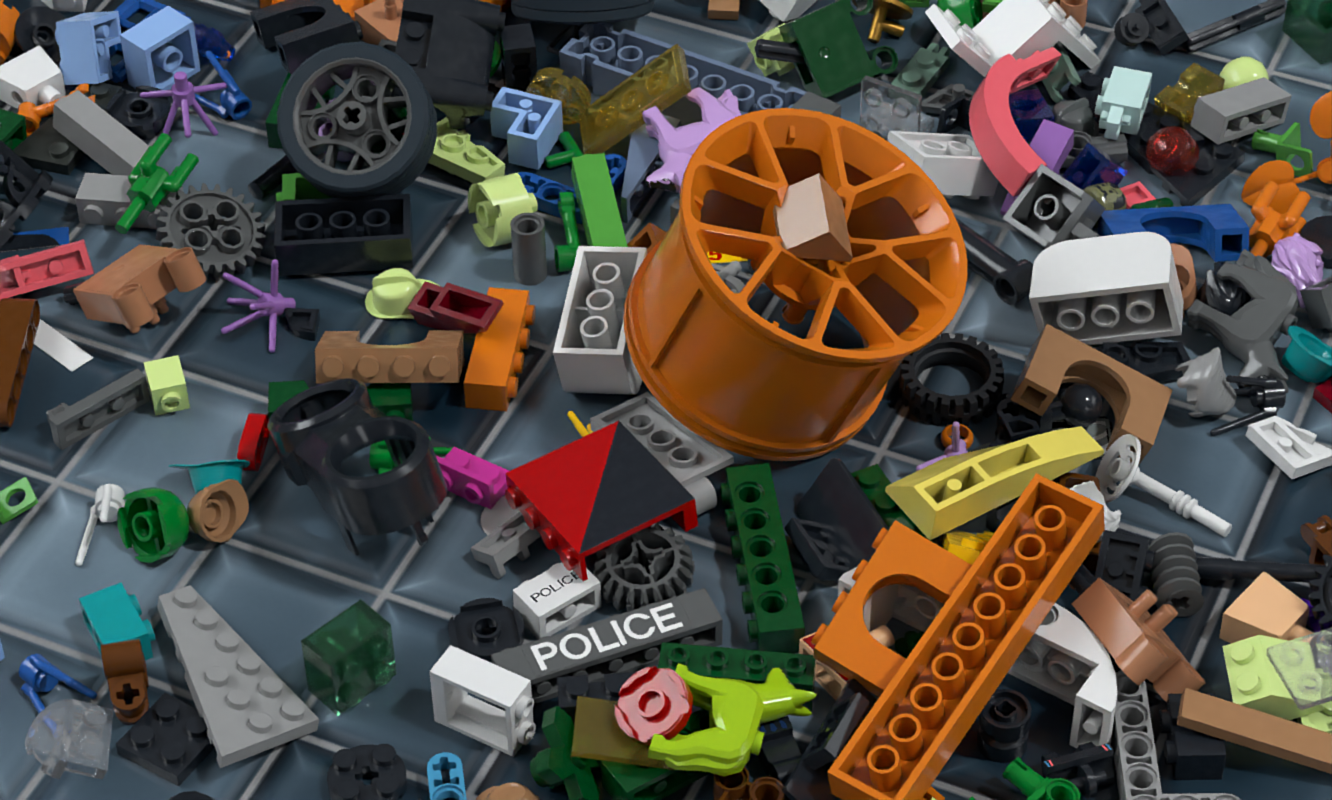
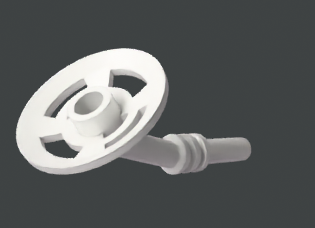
(1120, 469)

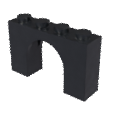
(303, 29)

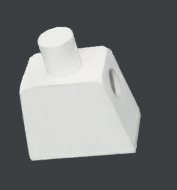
(31, 79)

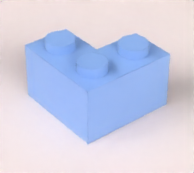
(85, 46)
(528, 123)

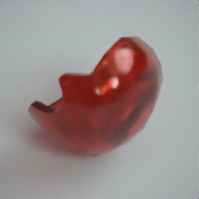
(1172, 150)

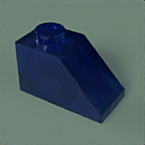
(1093, 168)

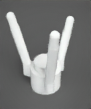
(107, 502)

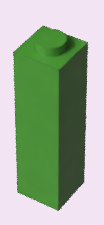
(597, 201)

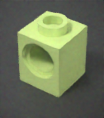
(166, 385)

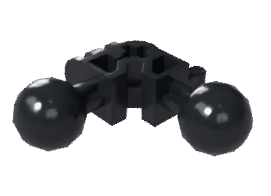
(1076, 406)

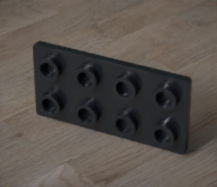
(810, 775)

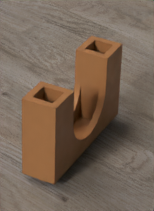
(1060, 359)
(432, 360)

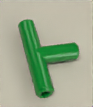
(564, 157)

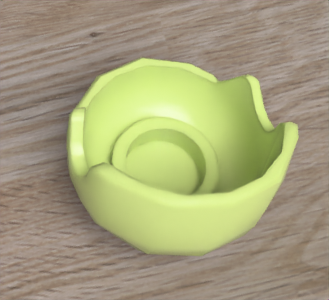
(1242, 71)

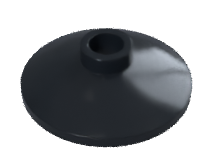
(36, 23)

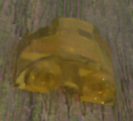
(1192, 84)

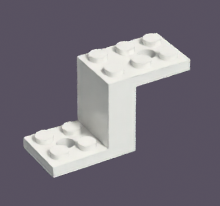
(1013, 29)

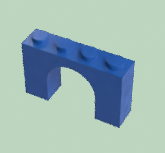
(1211, 227)

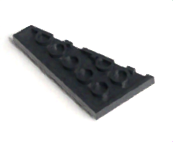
(1214, 160)

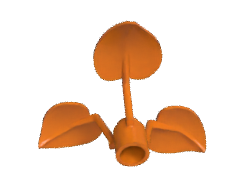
(1283, 172)

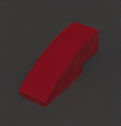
(454, 308)

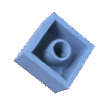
(160, 49)

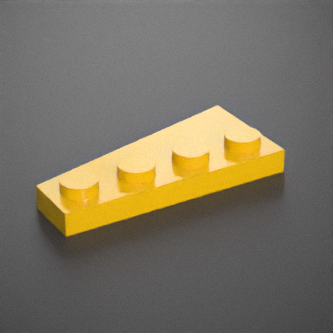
(965, 544)

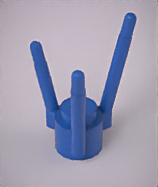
(232, 99)
(44, 676)

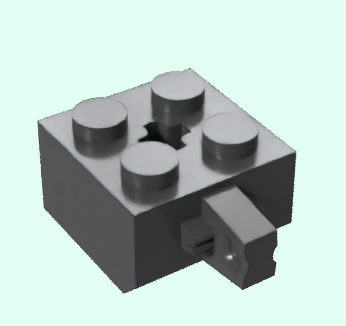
(1053, 210)

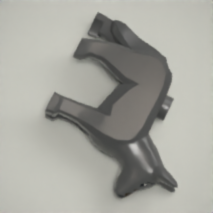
(1259, 323)

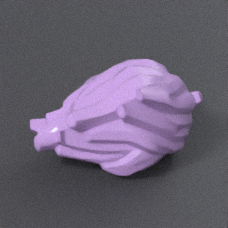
(1298, 262)

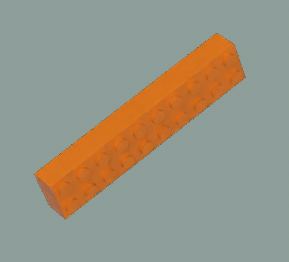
(969, 646)

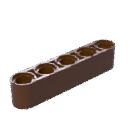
(17, 335)

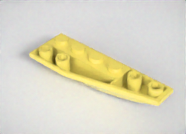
(984, 479)

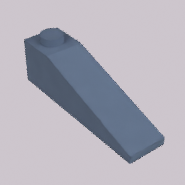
(641, 162)

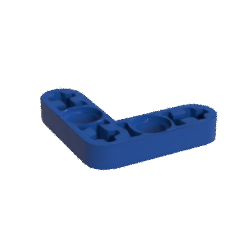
(544, 187)

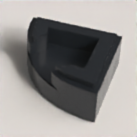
(303, 322)

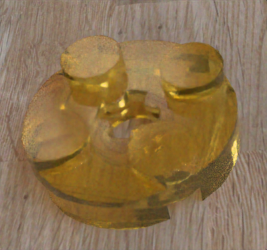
(554, 85)

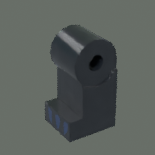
(779, 749)

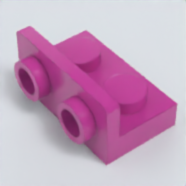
(473, 477)

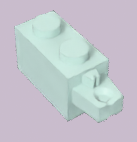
(1123, 101)

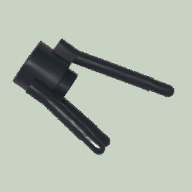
(1264, 394)

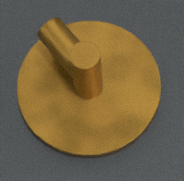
(887, 9)

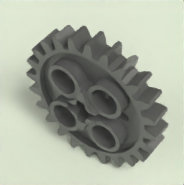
(212, 230)

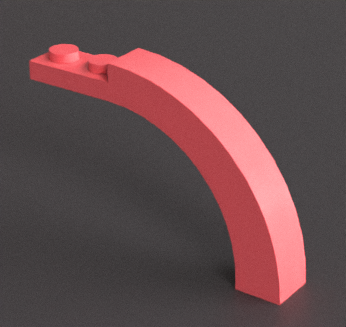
(991, 120)
(44, 269)

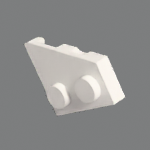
(1289, 446)

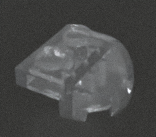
(71, 738)

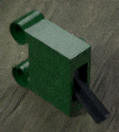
(829, 49)

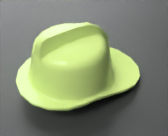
(393, 294)

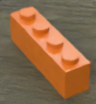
(498, 352)

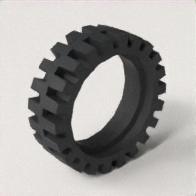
(957, 407)

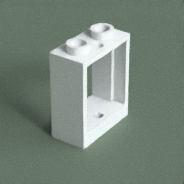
(461, 673)

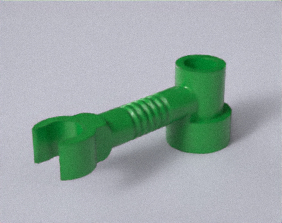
(565, 254)

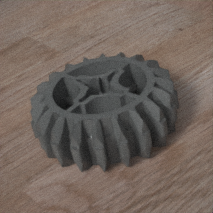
(644, 568)

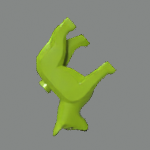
(734, 720)

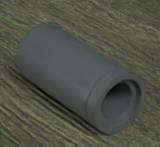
(528, 248)

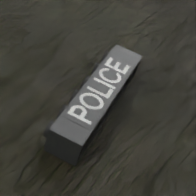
(614, 644)

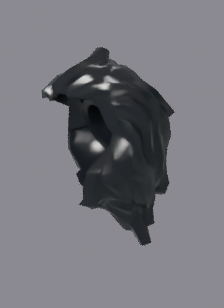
(1222, 294)

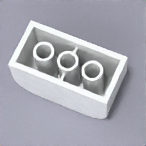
(1108, 288)
(591, 336)

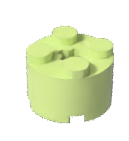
(496, 204)

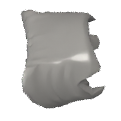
(1207, 384)

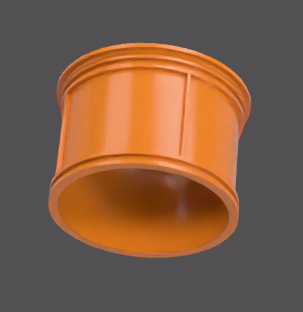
(739, 374)

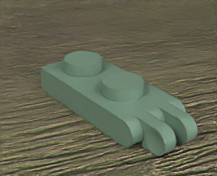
(923, 69)

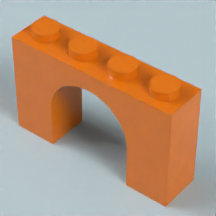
(899, 559)

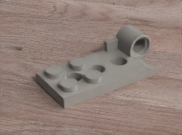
(670, 442)

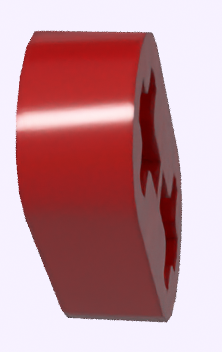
(254, 440)

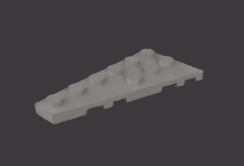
(230, 684)

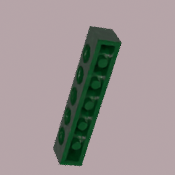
(763, 558)

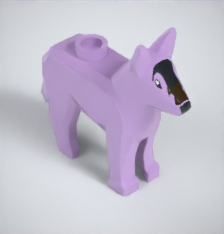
(680, 143)

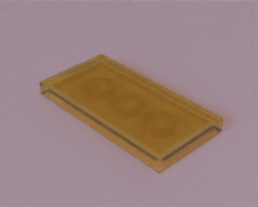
(621, 109)

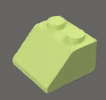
(1255, 680)

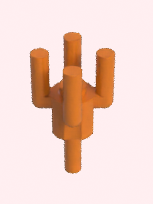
(1271, 225)

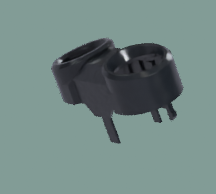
(330, 424)

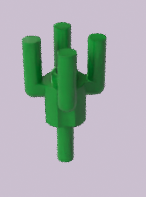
(152, 182)

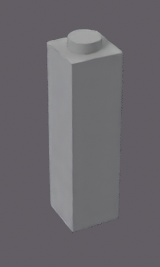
(98, 134)

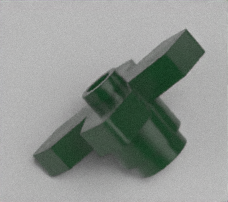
(556, 765)

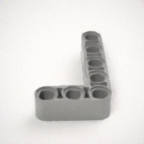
(1135, 748)

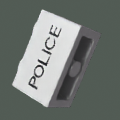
(556, 600)

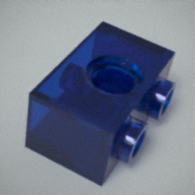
(1029, 111)

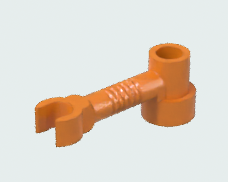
(34, 113)

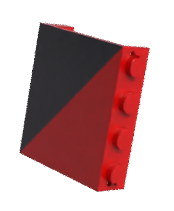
(596, 494)

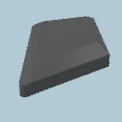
(936, 101)

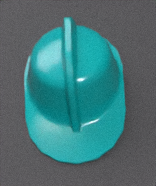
(1307, 356)
(214, 472)

